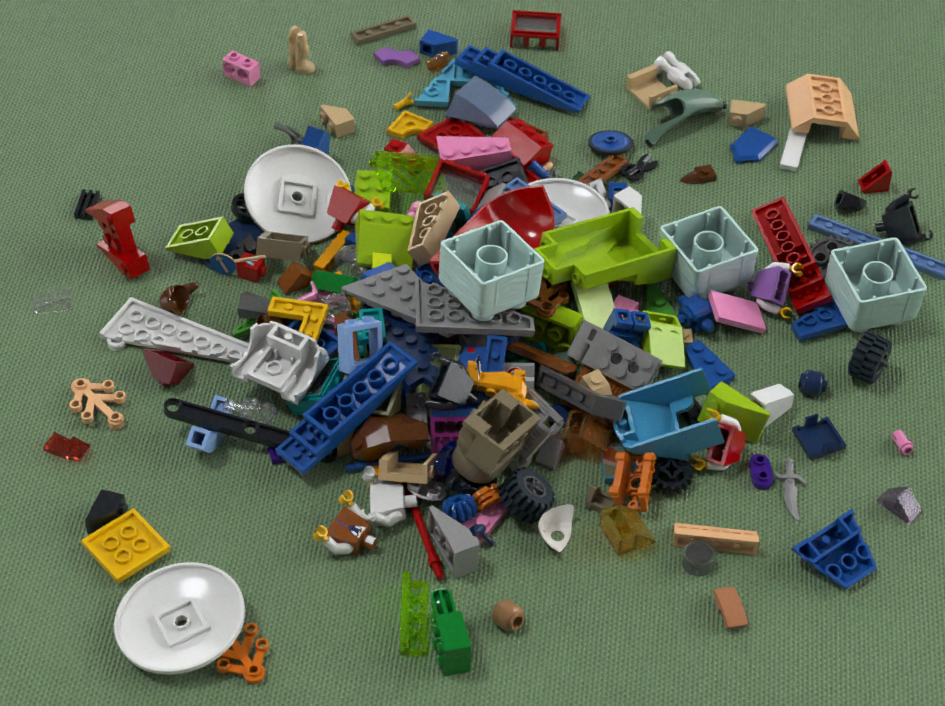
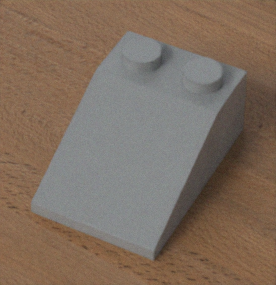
(454, 543)

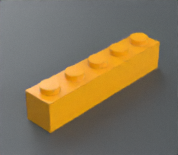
(327, 259)

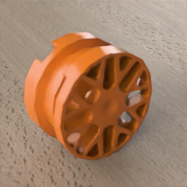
(487, 497)

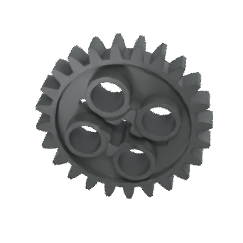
(822, 250)

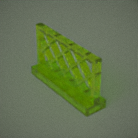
(408, 163)

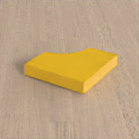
(408, 124)

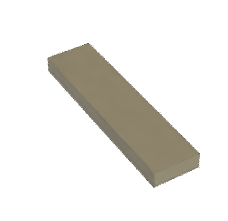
(383, 30)

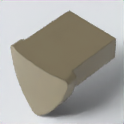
(598, 499)

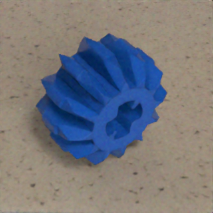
(460, 507)

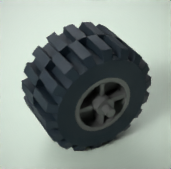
(869, 357)
(526, 495)

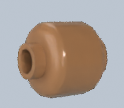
(508, 615)

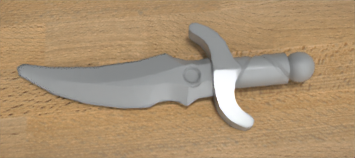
(790, 493)

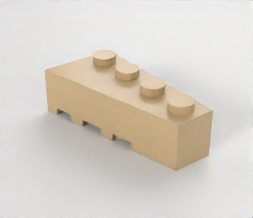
(431, 226)

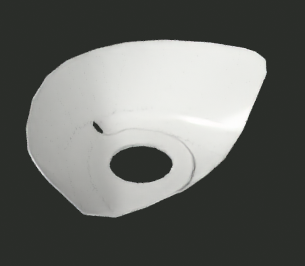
(557, 520)

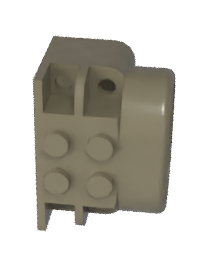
(492, 437)

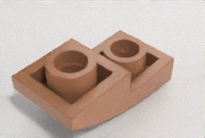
(730, 605)

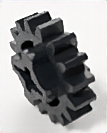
(672, 475)

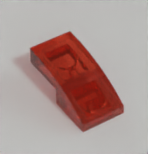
(65, 448)

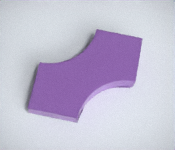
(403, 58)

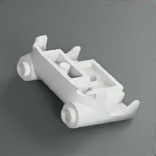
(281, 360)

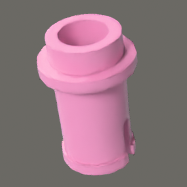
(902, 442)

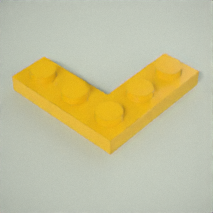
(311, 314)

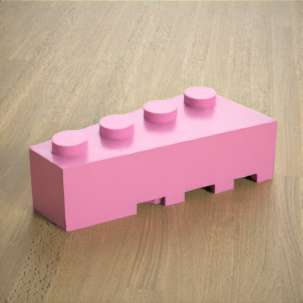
(474, 151)

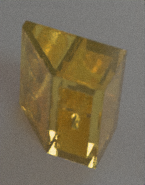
(624, 529)

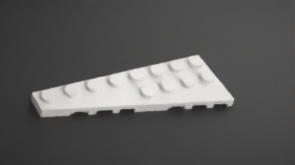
(155, 328)

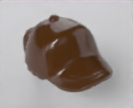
(176, 297)

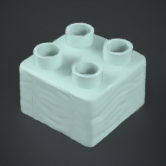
(710, 253)
(490, 270)
(874, 284)

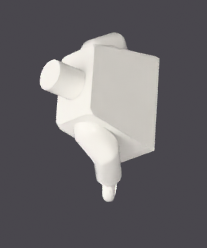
(386, 500)

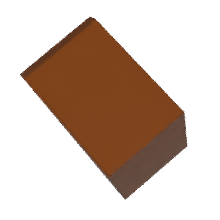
(295, 278)

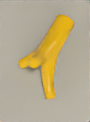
(405, 102)

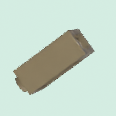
(283, 246)

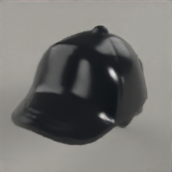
(456, 482)

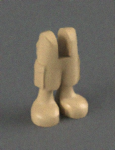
(299, 51)

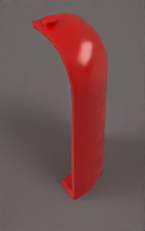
(523, 209)

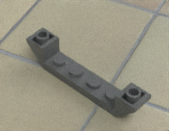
(579, 395)

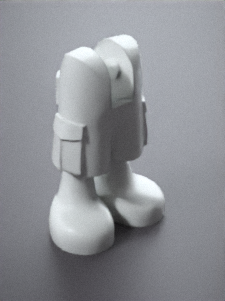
(677, 71)

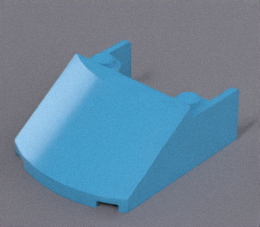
(652, 420)

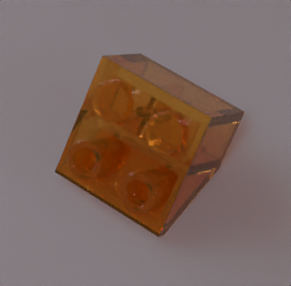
(586, 433)

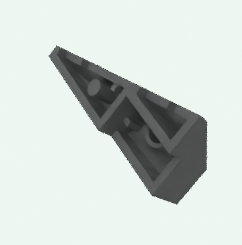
(252, 305)

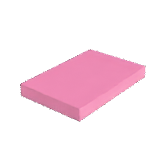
(736, 312)

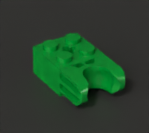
(449, 634)

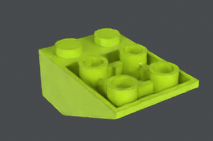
(665, 340)

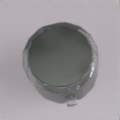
(698, 558)

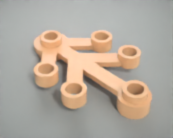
(82, 387)

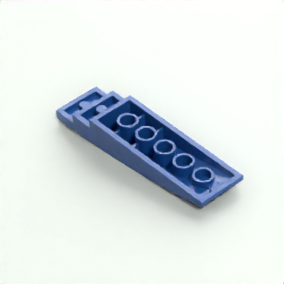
(521, 77)
(345, 407)

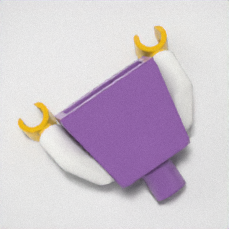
(772, 285)

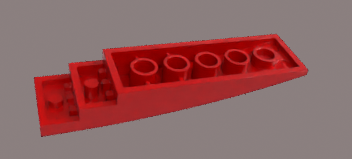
(789, 246)

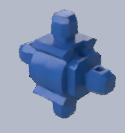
(695, 313)

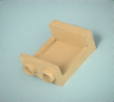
(397, 471)

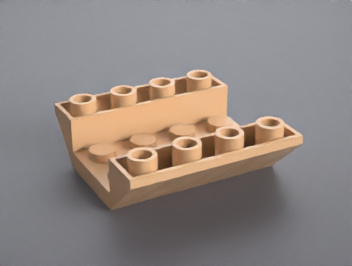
(821, 101)

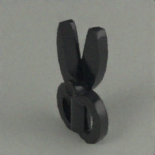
(641, 167)

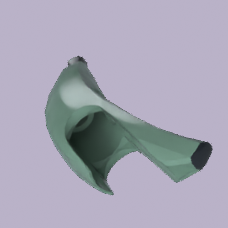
(681, 106)

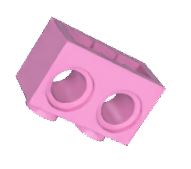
(241, 68)

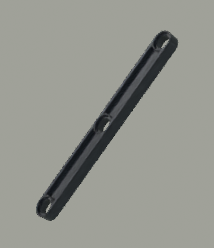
(230, 424)

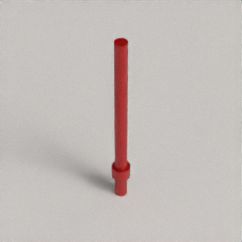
(433, 559)

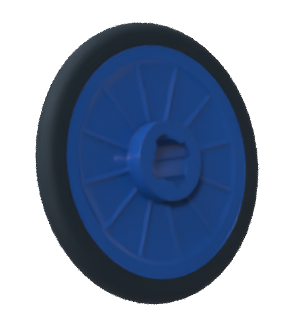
(610, 142)

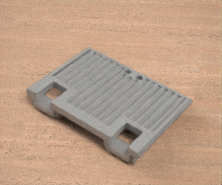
(541, 431)

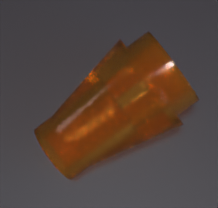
(439, 61)

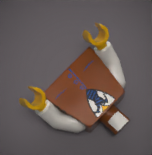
(348, 530)

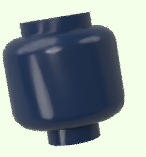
(812, 383)

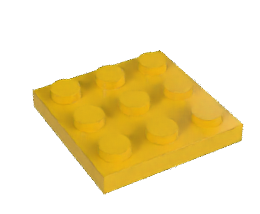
(125, 545)

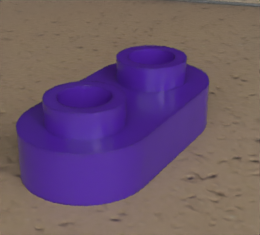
(760, 467)

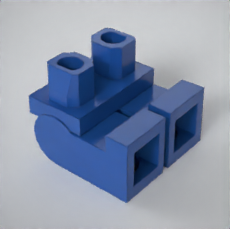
(628, 327)

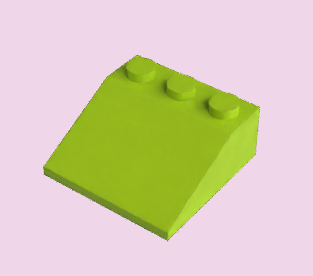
(383, 234)

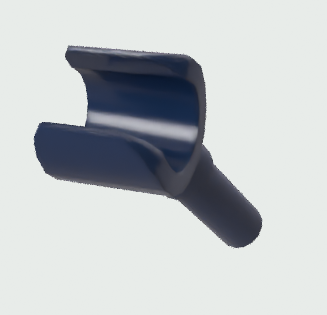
(479, 529)

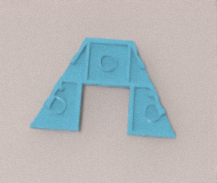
(439, 88)

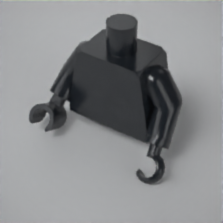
(901, 220)
(450, 387)

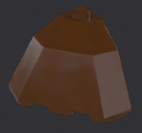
(381, 434)

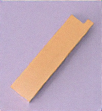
(719, 538)

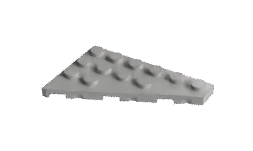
(389, 290)
(441, 313)

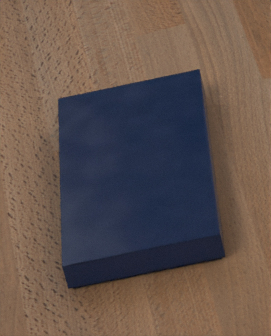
(241, 231)

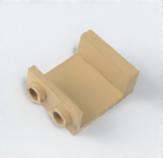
(646, 86)

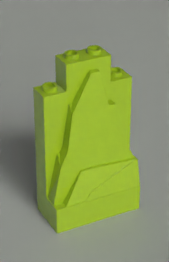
(605, 251)

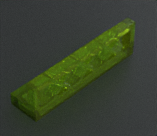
(406, 612)

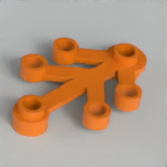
(241, 654)

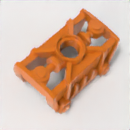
(624, 480)

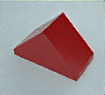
(876, 179)

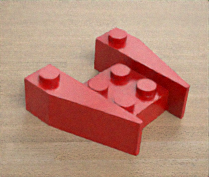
(118, 240)

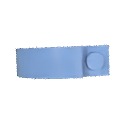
(206, 439)

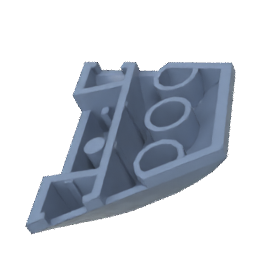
(481, 104)

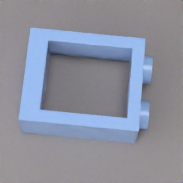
(345, 341)

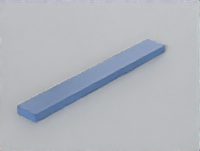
(829, 227)

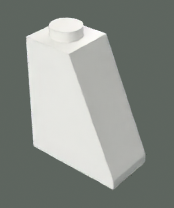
(773, 399)

